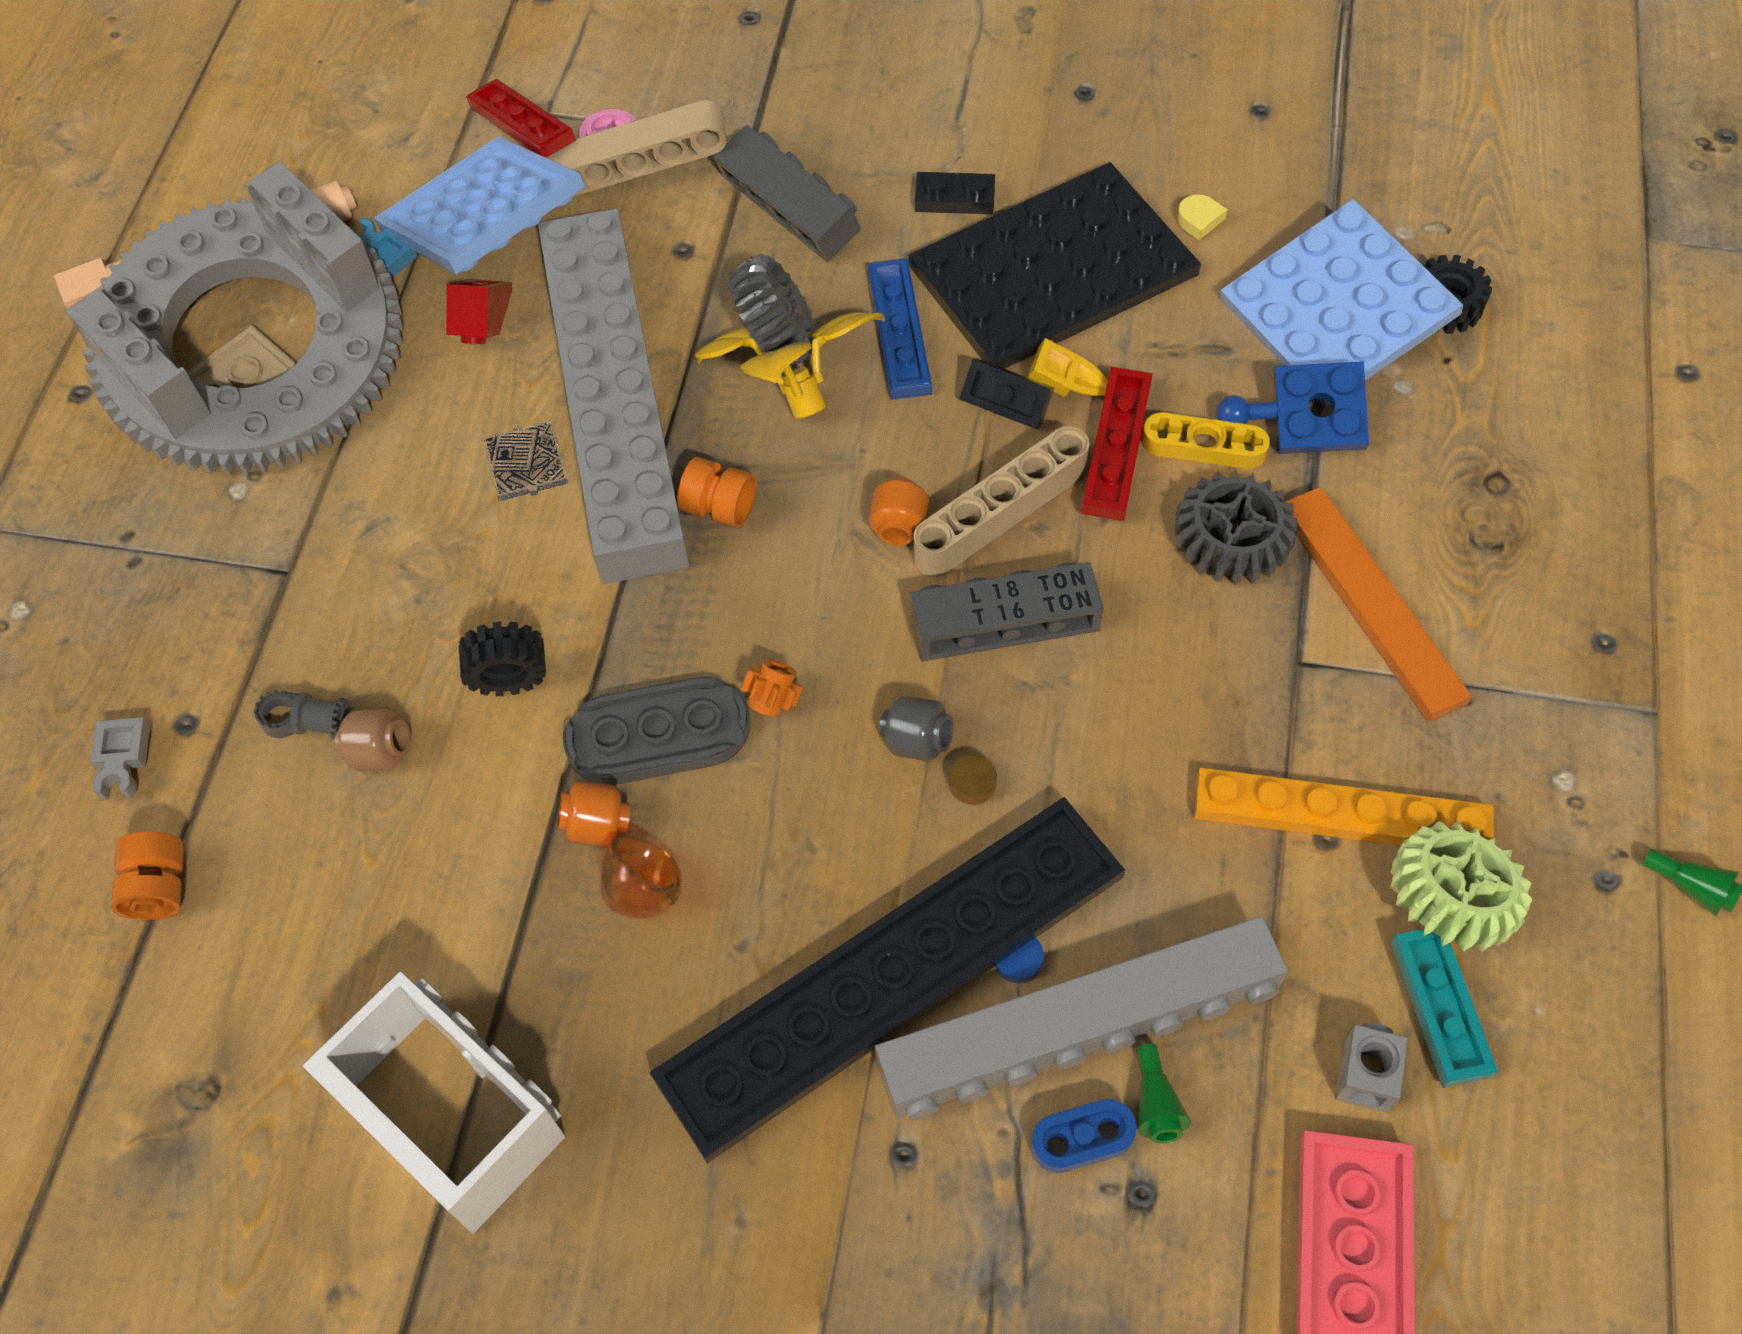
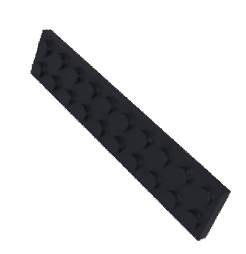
(884, 978)

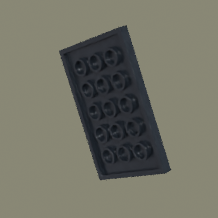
(1053, 266)

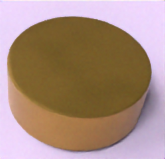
(972, 779)

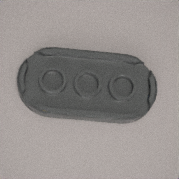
(657, 730)

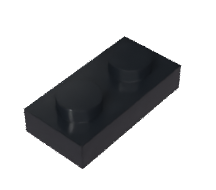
(955, 193)
(1006, 393)

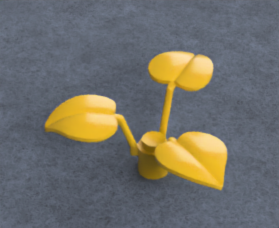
(798, 385)

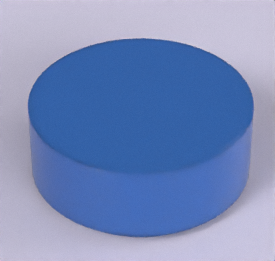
(1022, 964)

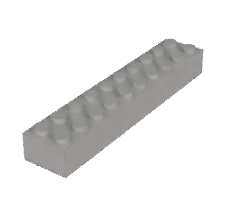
(611, 399)

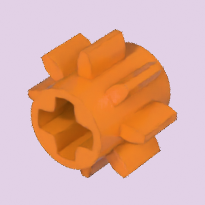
(771, 687)

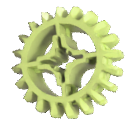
(1460, 886)

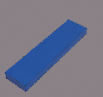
(901, 331)

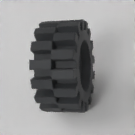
(1467, 283)
(502, 659)

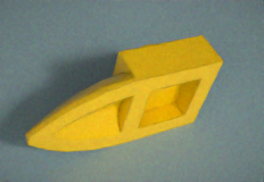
(1066, 371)

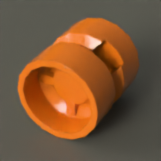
(710, 490)
(147, 876)

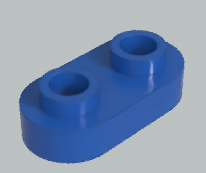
(1080, 1133)

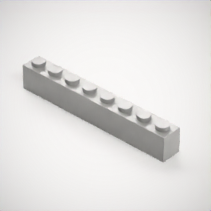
(1080, 1018)

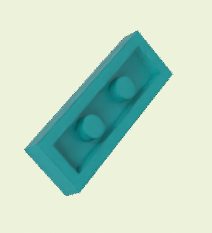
(1443, 1008)

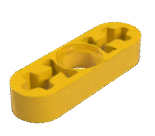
(1220, 430)

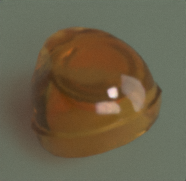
(639, 878)

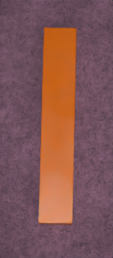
(1377, 606)

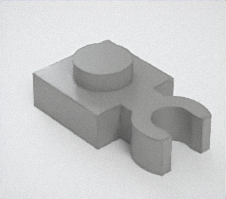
(115, 751)

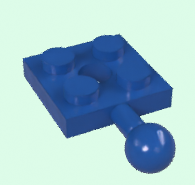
(1296, 425)

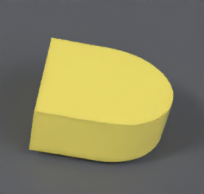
(1200, 215)

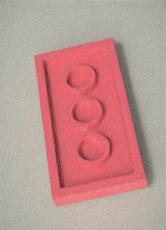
(1355, 1236)

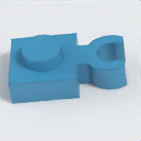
(387, 247)

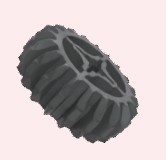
(771, 305)
(1260, 540)

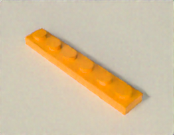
(1329, 808)

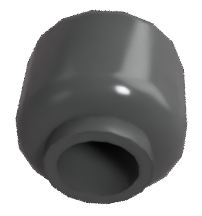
(916, 728)

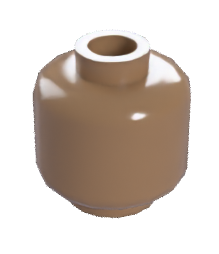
(372, 739)

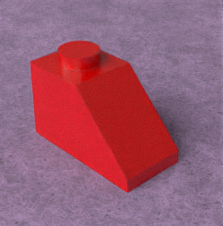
(476, 309)

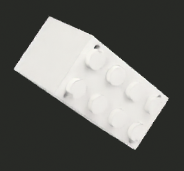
(375, 1034)

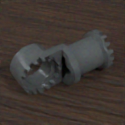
(305, 714)

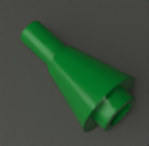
(1706, 884)
(1160, 1109)

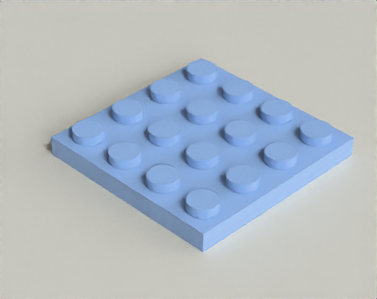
(479, 204)
(1341, 296)

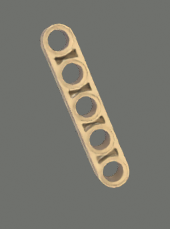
(645, 145)
(1054, 461)

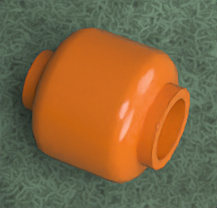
(897, 510)
(592, 813)

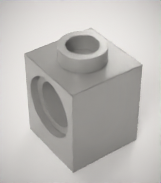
(1362, 1086)

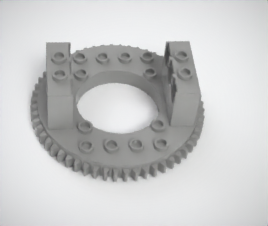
(276, 236)

